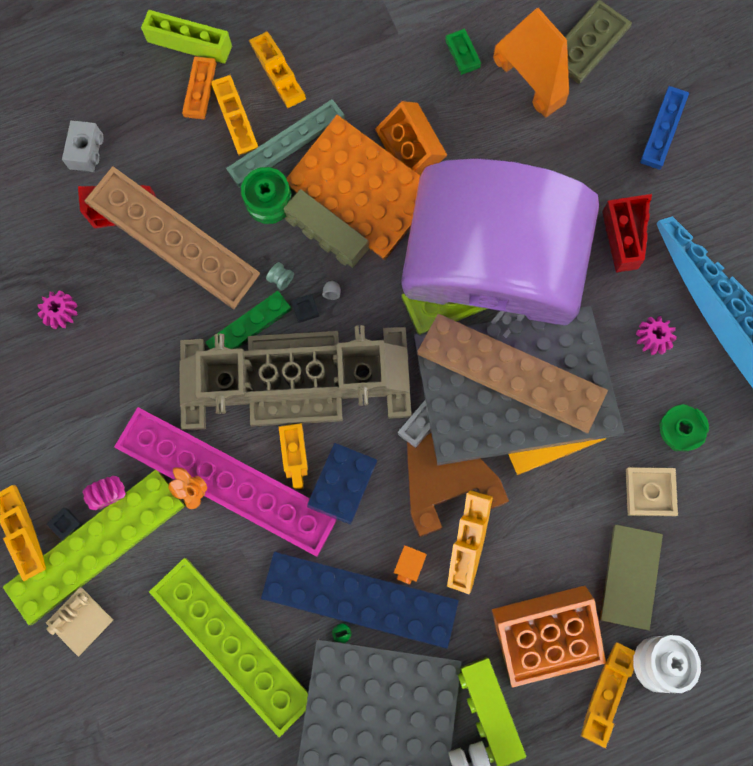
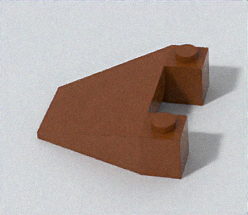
(436, 484)

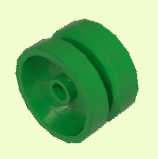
(266, 194)

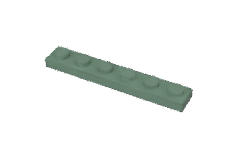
(285, 142)

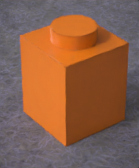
(409, 565)

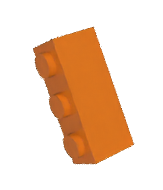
(410, 137)

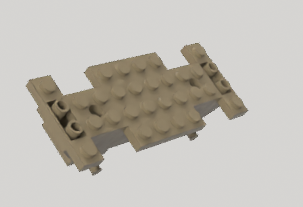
(294, 377)

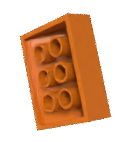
(549, 636)

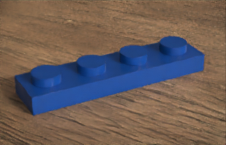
(664, 127)

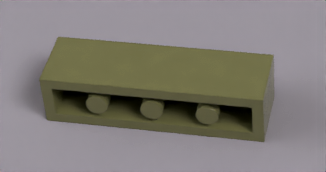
(326, 228)

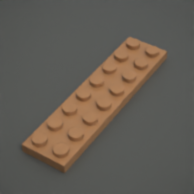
(172, 237)
(513, 373)

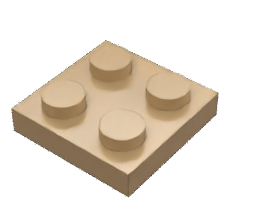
(651, 492)

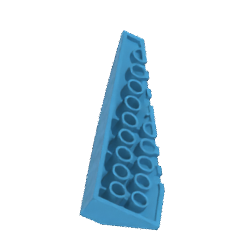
(720, 299)

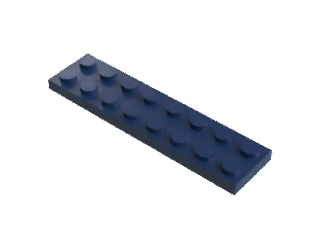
(360, 600)

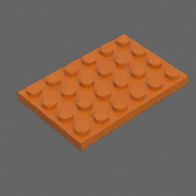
(359, 184)

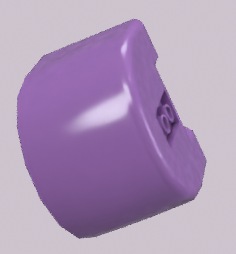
(501, 239)

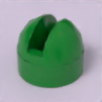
(339, 628)

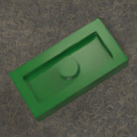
(463, 51)

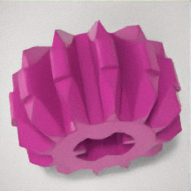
(59, 301)
(662, 331)
(104, 492)

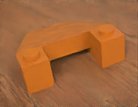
(540, 57)

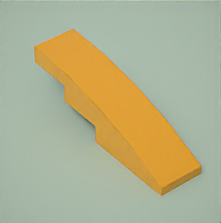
(277, 69)
(234, 115)
(532, 459)
(20, 534)
(469, 542)

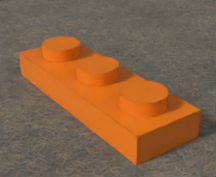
(199, 88)

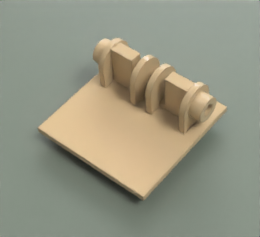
(79, 621)

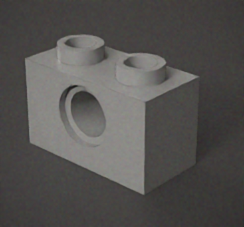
(78, 136)

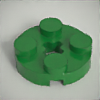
(679, 440)

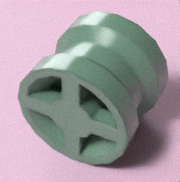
(280, 276)

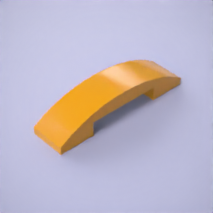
(607, 695)

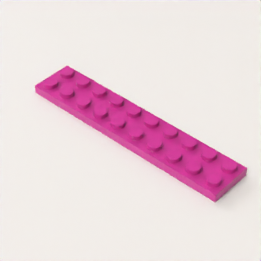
(227, 481)

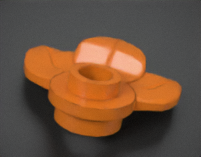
(187, 488)

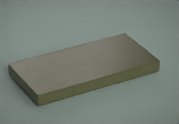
(593, 39)
(631, 577)

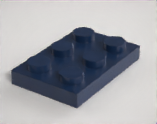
(342, 483)

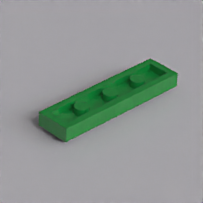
(253, 321)

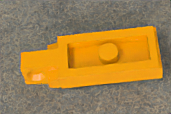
(294, 453)

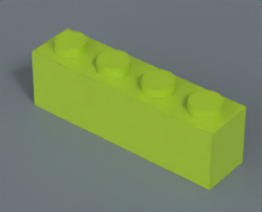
(186, 36)
(492, 711)

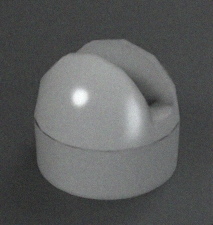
(331, 290)

